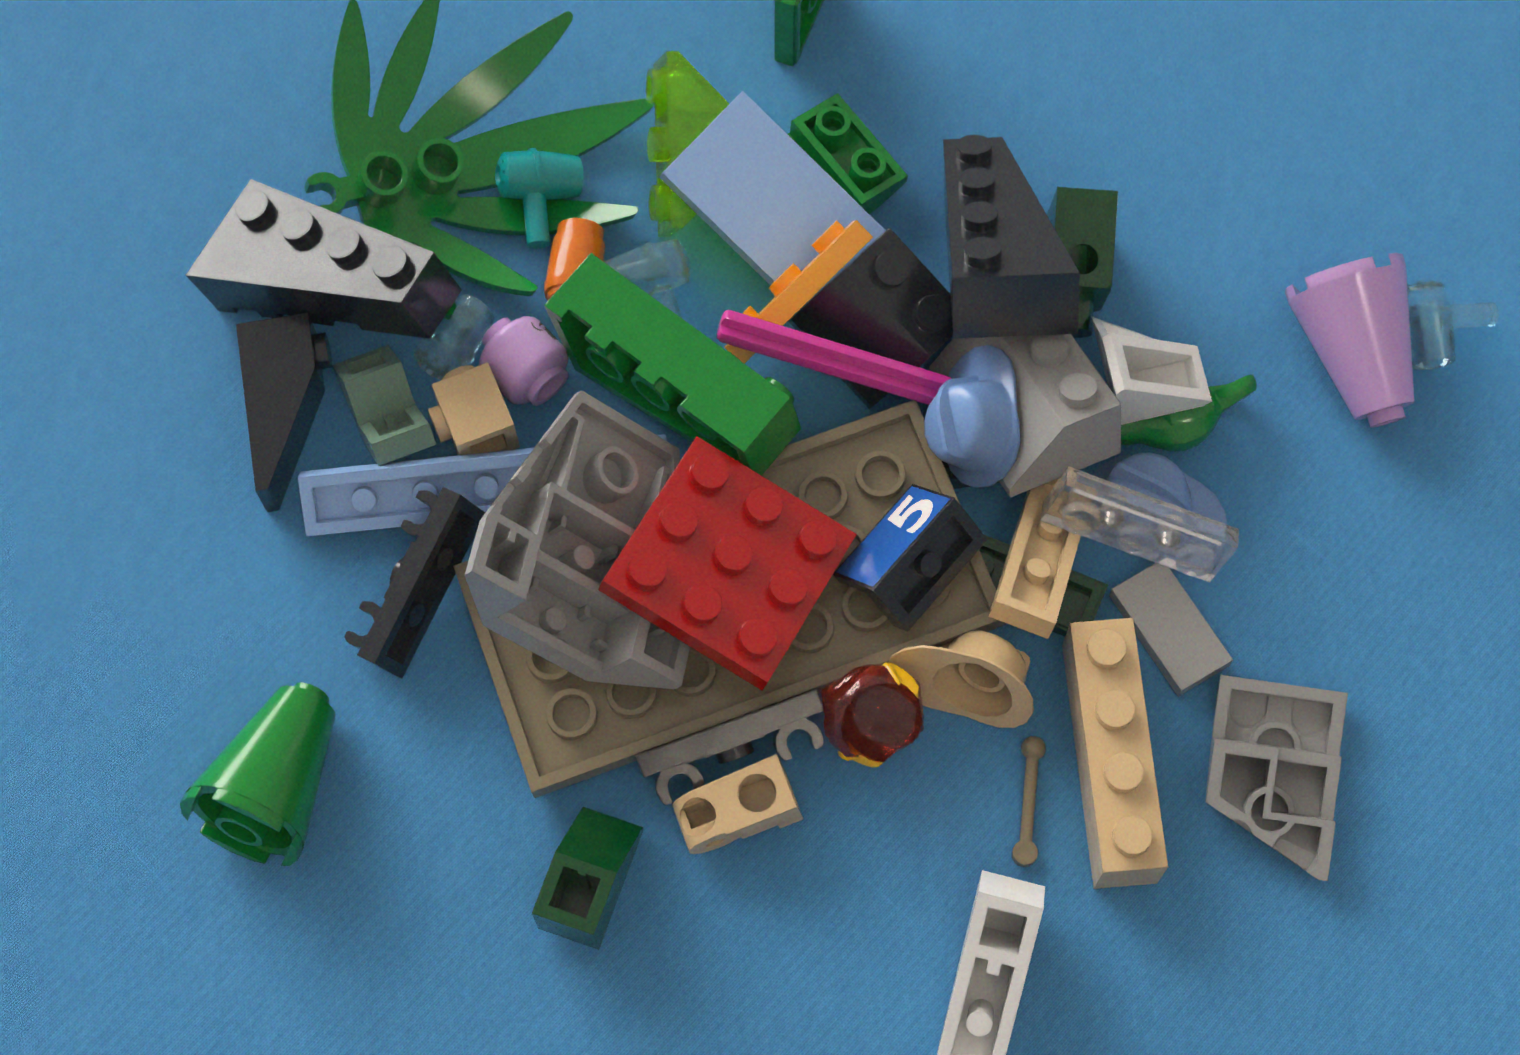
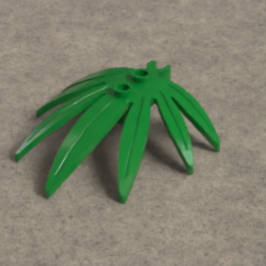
(415, 175)

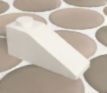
(992, 966)

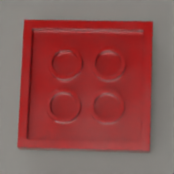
(727, 563)

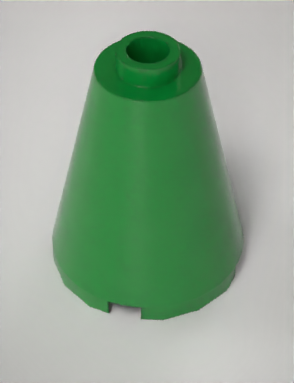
(267, 778)

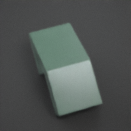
(383, 405)

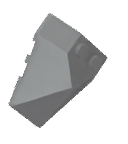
(558, 535)

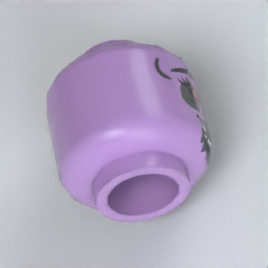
(525, 360)

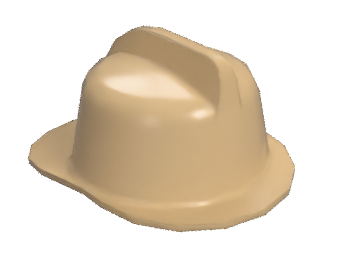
(972, 678)

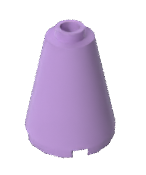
(1361, 334)

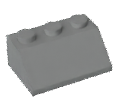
(1061, 406)

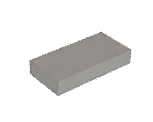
(1171, 628)

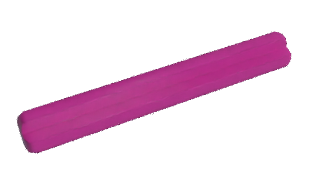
(829, 357)

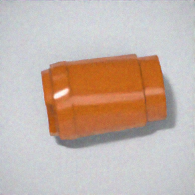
(569, 248)

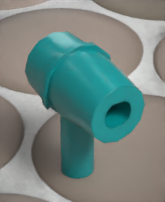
(534, 179)

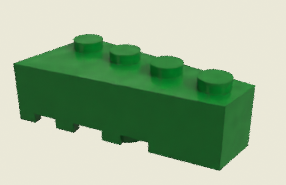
(669, 367)

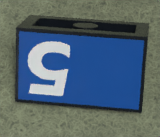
(912, 554)

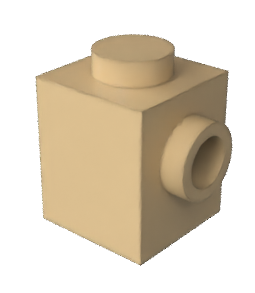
(472, 412)

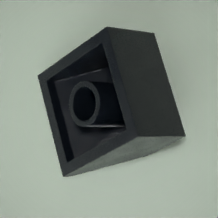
(881, 306)

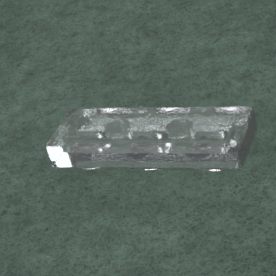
(1139, 524)

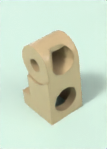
(737, 806)

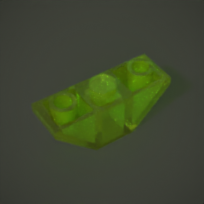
(683, 110)

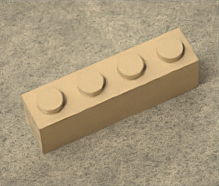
(1114, 754)

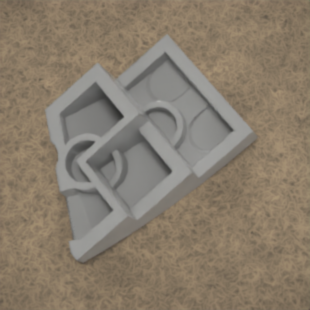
(1278, 765)

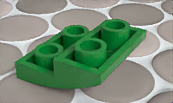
(848, 152)

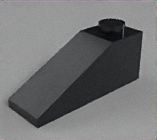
(282, 395)

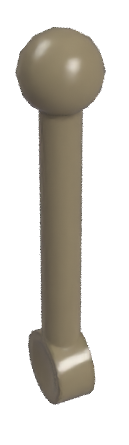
(1025, 851)

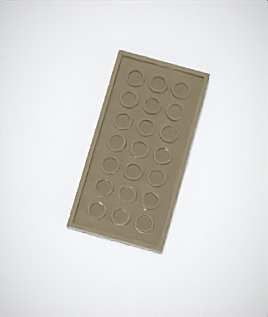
(851, 474)

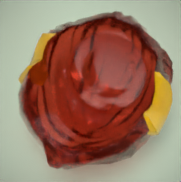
(872, 713)

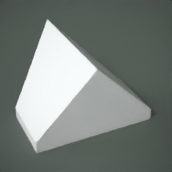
(1149, 373)

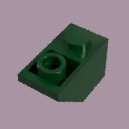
(586, 877)

